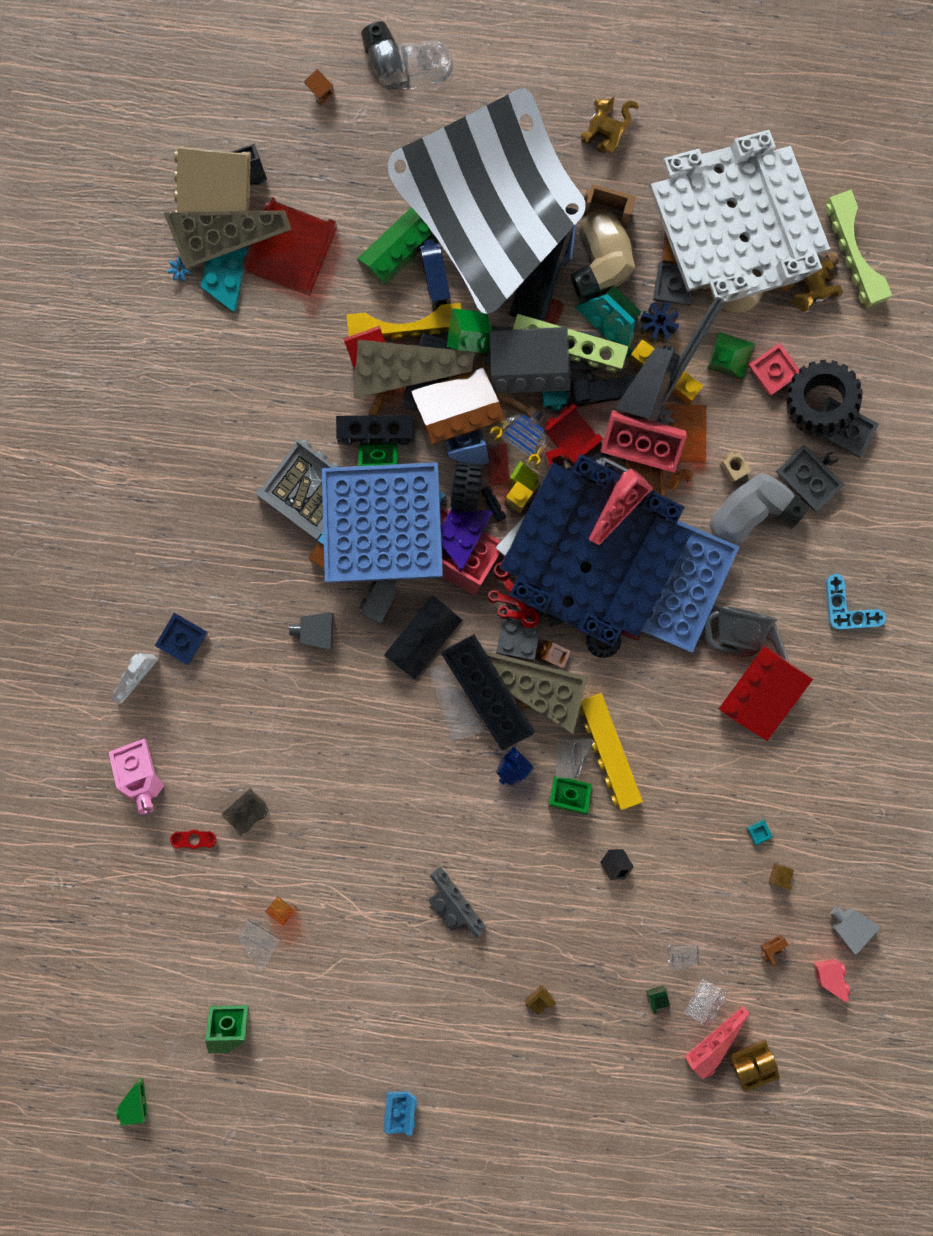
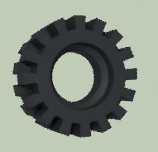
(602, 652)

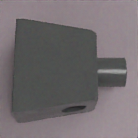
(315, 630)

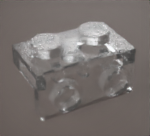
(706, 1002)

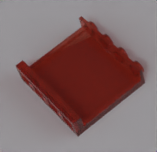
(293, 256)

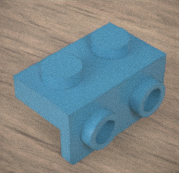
(399, 1113)

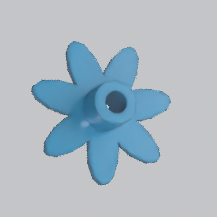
(182, 270)

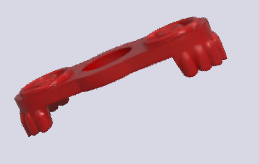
(181, 839)

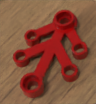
(524, 611)

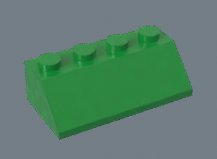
(396, 247)

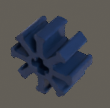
(661, 316)

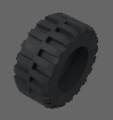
(829, 375)

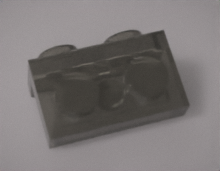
(246, 812)

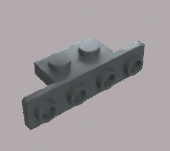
(453, 906)

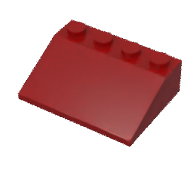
(765, 693)

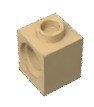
(730, 473)

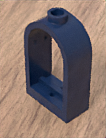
(435, 274)

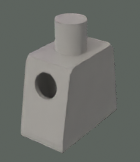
(853, 928)

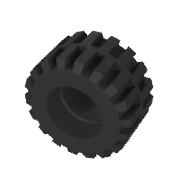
(466, 487)

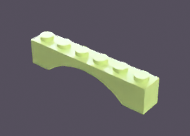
(871, 285)

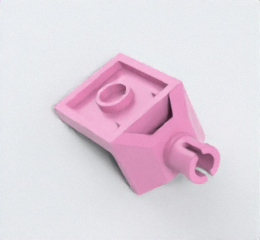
(136, 774)

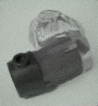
(405, 64)

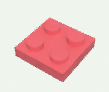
(774, 369)

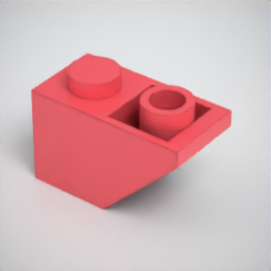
(831, 977)

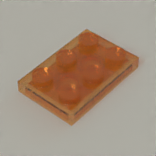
(693, 420)

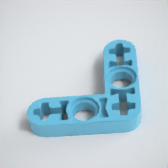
(841, 611)

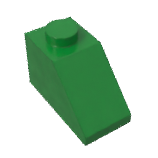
(133, 1107)

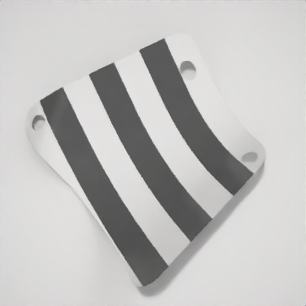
(490, 194)

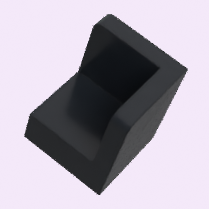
(616, 864)

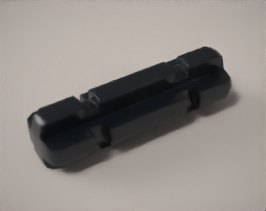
(493, 503)

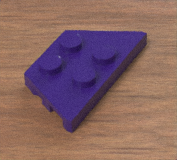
(461, 533)

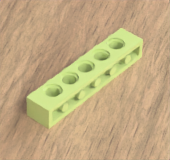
(579, 340)

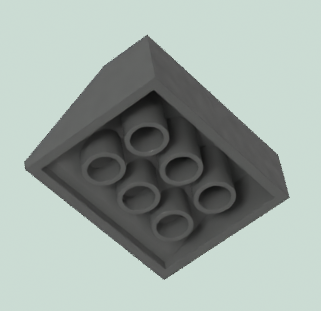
(530, 360)

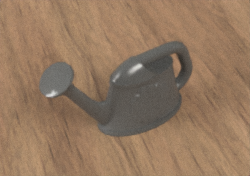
(743, 630)

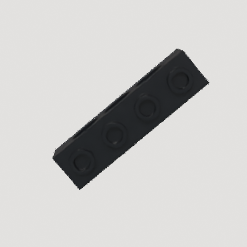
(345, 424)

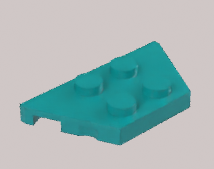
(224, 277)
(609, 320)

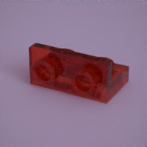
(498, 465)

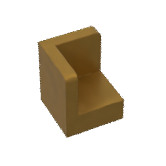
(781, 876)
(540, 1000)

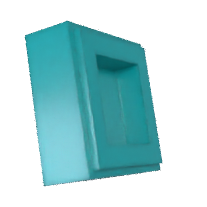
(759, 832)

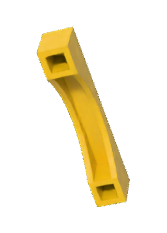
(432, 324)

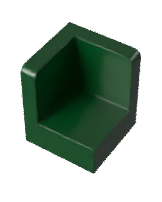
(658, 998)

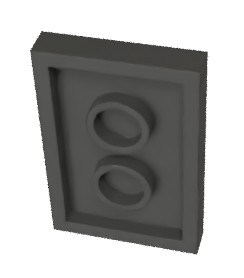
(854, 438)
(809, 478)
(518, 640)

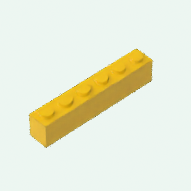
(610, 752)

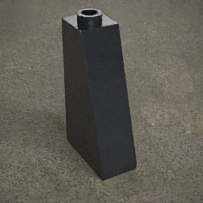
(650, 386)

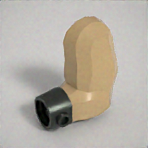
(609, 252)

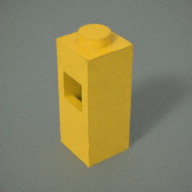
(518, 497)

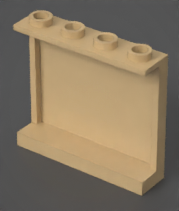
(211, 180)

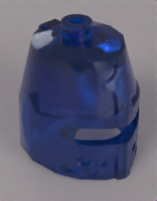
(513, 768)

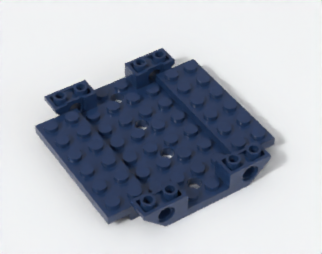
(625, 568)

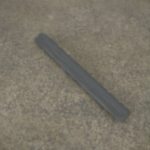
(695, 342)

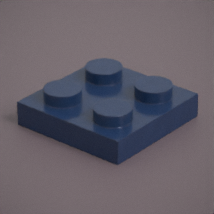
(181, 638)

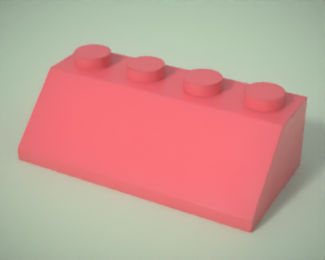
(643, 441)

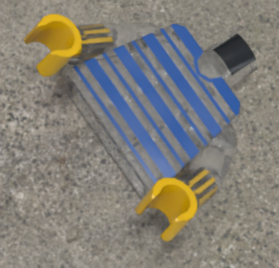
(524, 435)

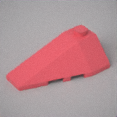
(625, 497)
(711, 1050)

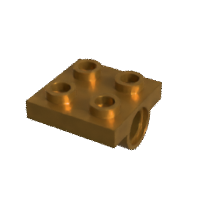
(755, 1065)

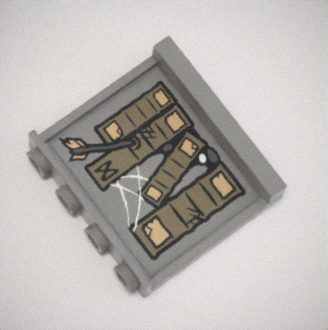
(297, 488)

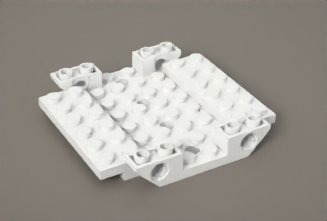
(769, 210)

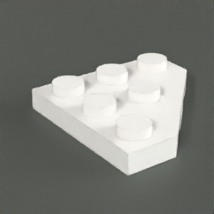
(138, 668)

